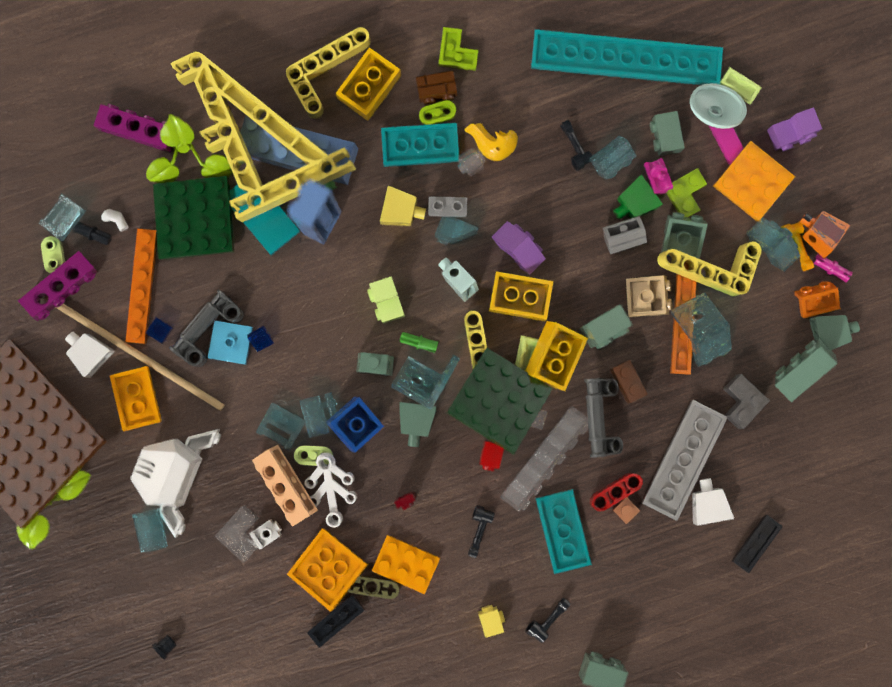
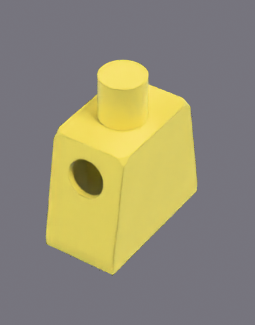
(400, 208)

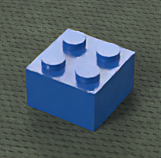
(354, 424)

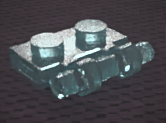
(314, 414)

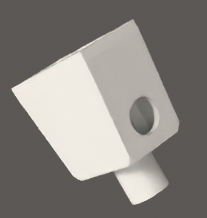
(87, 353)
(710, 504)

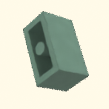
(667, 133)

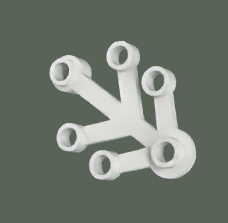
(330, 486)

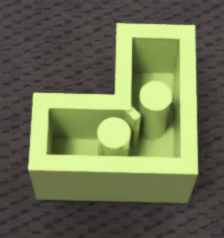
(387, 300)

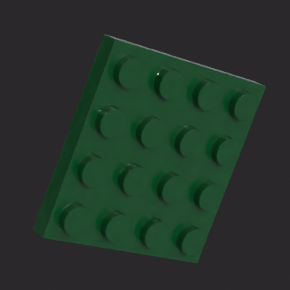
(193, 218)
(499, 401)

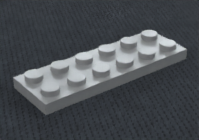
(684, 460)

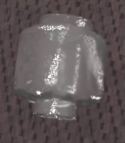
(471, 162)

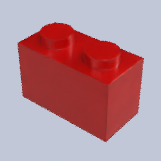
(491, 456)

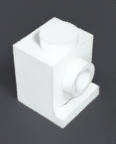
(259, 538)

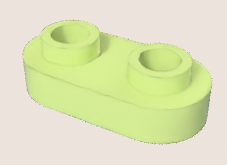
(54, 254)
(313, 453)

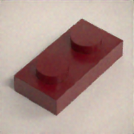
(405, 501)

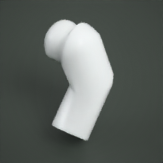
(117, 217)

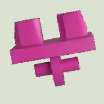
(658, 176)

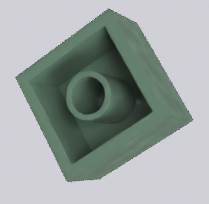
(602, 672)

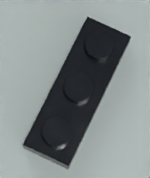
(757, 543)
(335, 621)

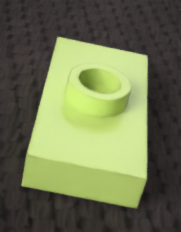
(740, 84)
(525, 351)

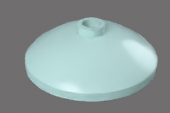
(718, 106)

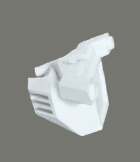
(167, 473)

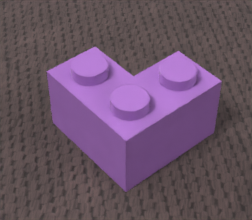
(799, 128)
(519, 246)

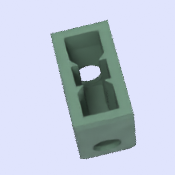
(833, 330)
(375, 363)
(415, 421)

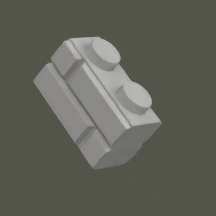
(625, 235)

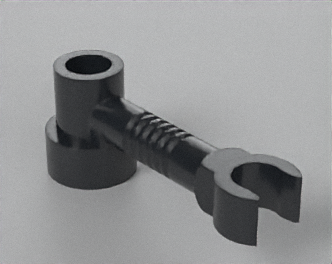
(582, 158)
(483, 516)
(538, 631)

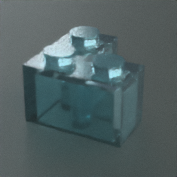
(775, 242)

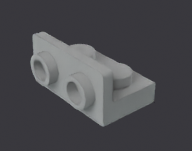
(447, 206)

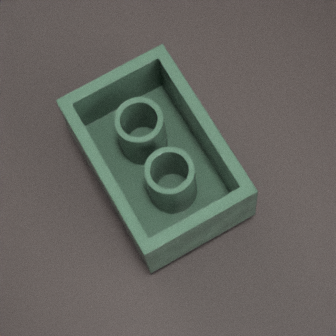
(611, 324)
(805, 369)

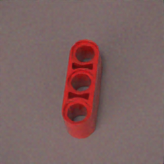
(625, 489)

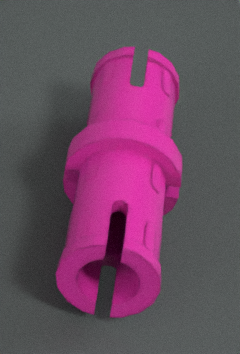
(832, 268)

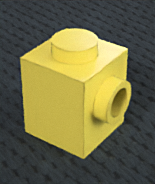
(491, 620)

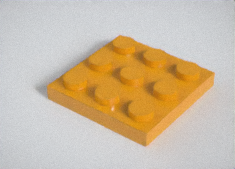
(754, 181)
(327, 569)

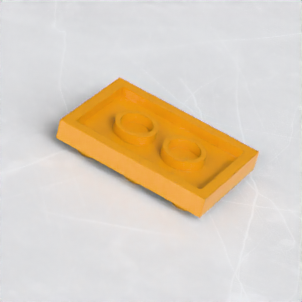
(135, 398)
(406, 564)

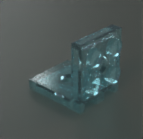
(708, 335)
(431, 382)

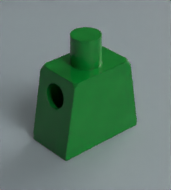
(637, 200)

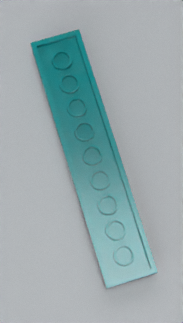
(626, 58)

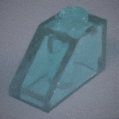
(454, 230)

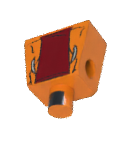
(823, 232)

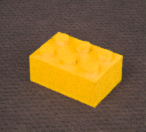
(368, 84)
(521, 296)
(556, 355)

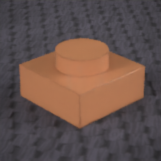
(626, 510)

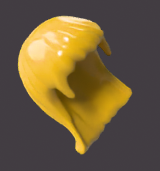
(493, 148)

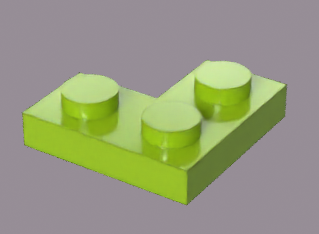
(452, 55)
(682, 191)

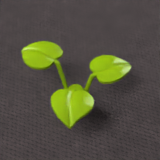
(180, 135)
(39, 527)

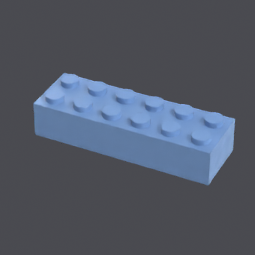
(268, 150)
(315, 211)

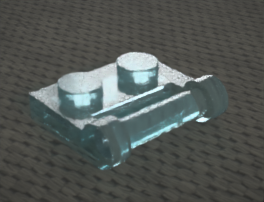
(62, 217)
(283, 420)

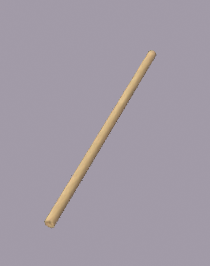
(140, 356)

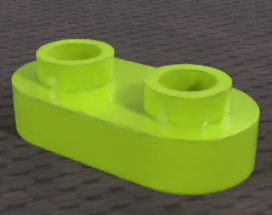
(436, 111)

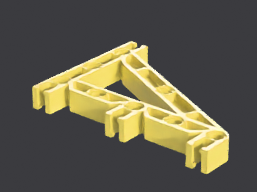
(214, 81)

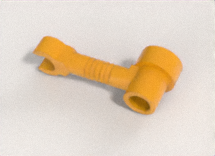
(796, 229)

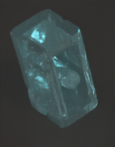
(613, 157)
(149, 530)

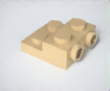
(648, 296)

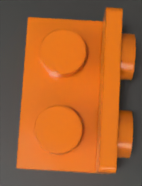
(818, 299)

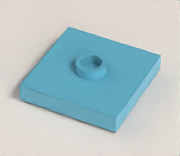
(230, 342)

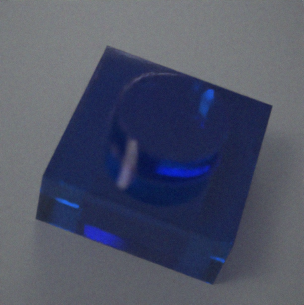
(159, 330)
(260, 339)

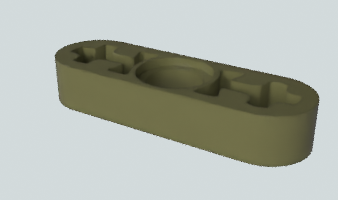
(387, 582)

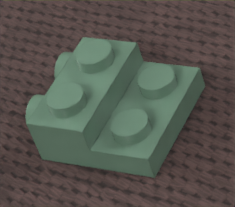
(684, 234)

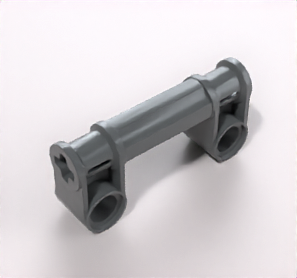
(185, 346)
(600, 444)

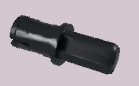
(92, 233)

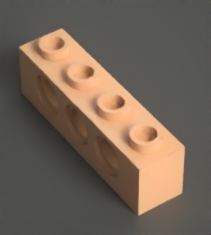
(293, 488)

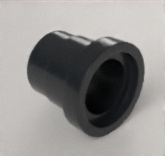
(164, 646)

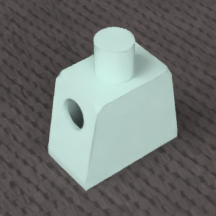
(463, 283)

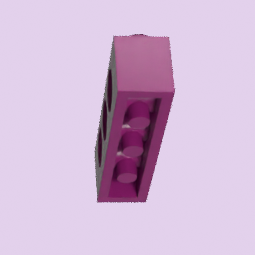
(106, 122)
(47, 287)

